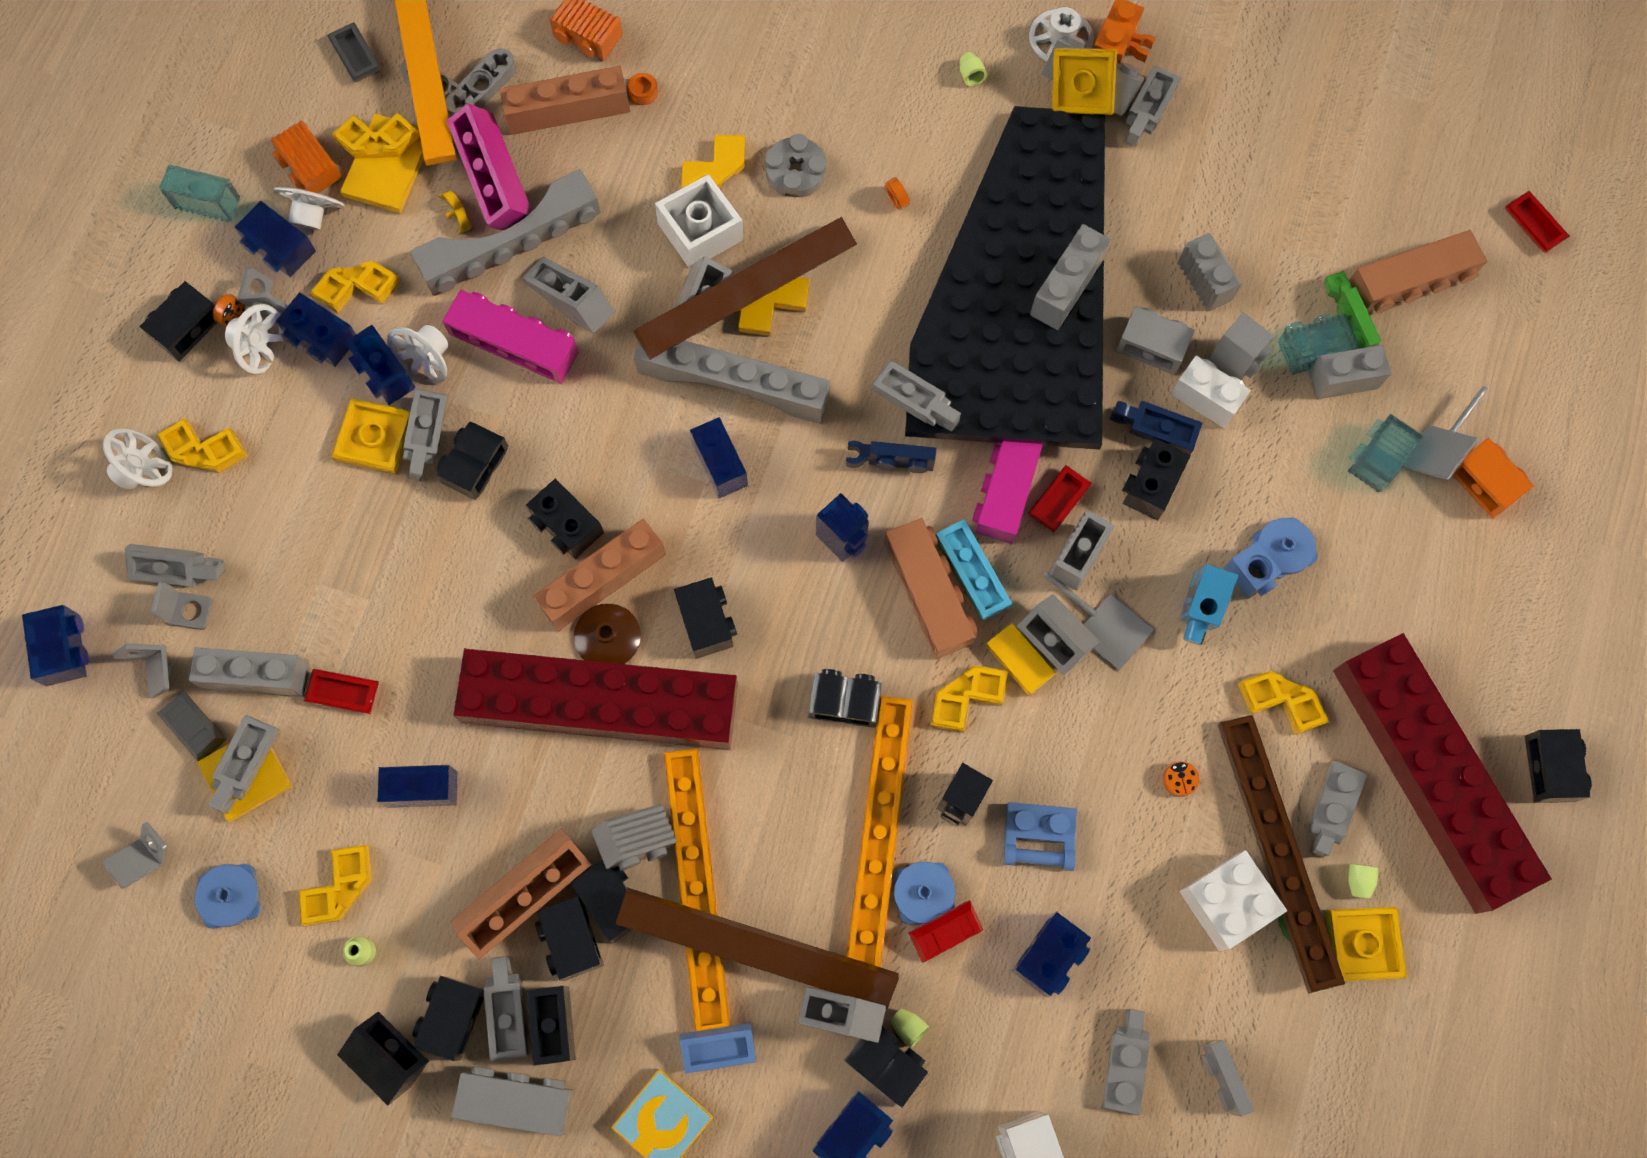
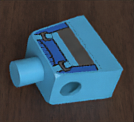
(1213, 590)

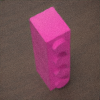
(489, 167)
(511, 335)
(1006, 490)

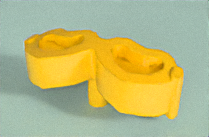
(458, 210)

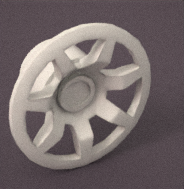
(1063, 23)
(307, 211)
(252, 337)
(423, 347)
(133, 464)

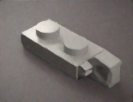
(1151, 103)
(915, 396)
(423, 430)
(171, 565)
(241, 762)
(1335, 807)
(505, 1012)
(1127, 1065)

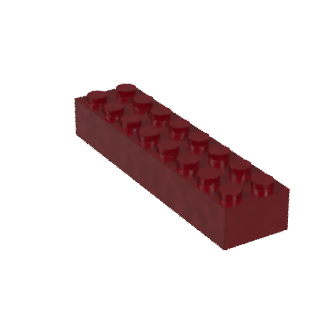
(596, 699)
(1441, 775)

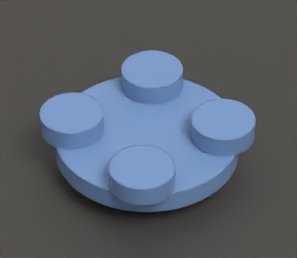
(1288, 544)
(923, 892)
(227, 895)

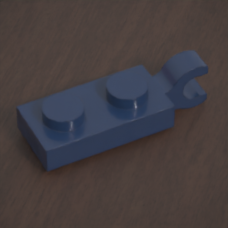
(1156, 422)
(891, 455)

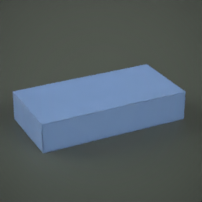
(717, 1048)

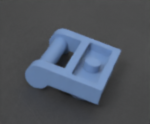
(1043, 825)

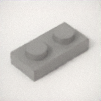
(1231, 1091)

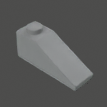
(570, 294)

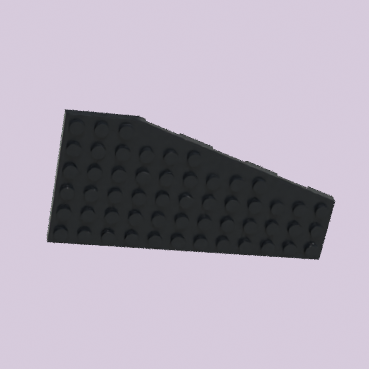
(977, 333)

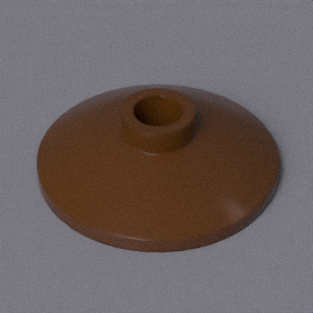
(619, 646)

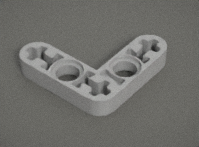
(457, 93)

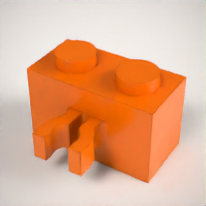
(1121, 34)

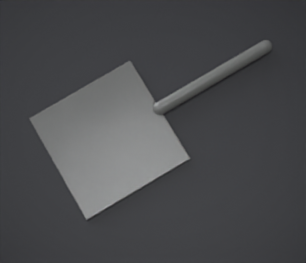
(1441, 449)
(1113, 625)

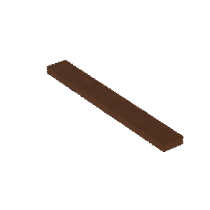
(744, 288)
(1281, 854)
(756, 948)

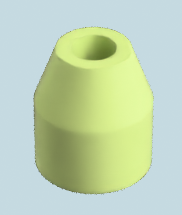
(972, 69)
(1362, 880)
(365, 954)
(909, 1027)

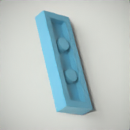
(973, 570)

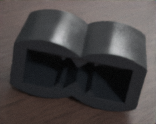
(472, 460)
(844, 698)
(888, 1067)

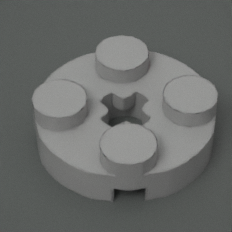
(793, 150)

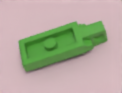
(1351, 304)

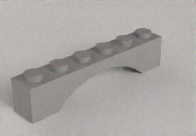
(451, 261)
(783, 388)

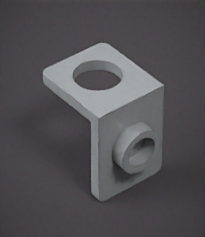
(249, 299)
(169, 607)
(157, 665)
(137, 858)

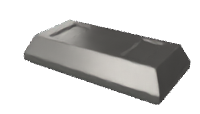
(354, 52)
(191, 726)

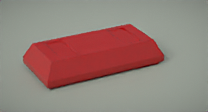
(1536, 222)
(1059, 498)
(341, 691)
(945, 931)

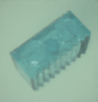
(200, 193)
(1305, 343)
(1384, 453)

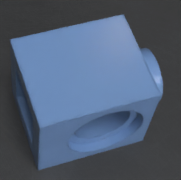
(1255, 557)

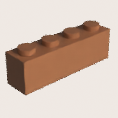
(564, 100)
(1419, 271)
(600, 574)
(929, 588)
(519, 893)

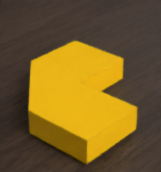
(388, 141)
(728, 161)
(340, 284)
(759, 315)
(212, 454)
(975, 684)
(1299, 702)
(350, 878)

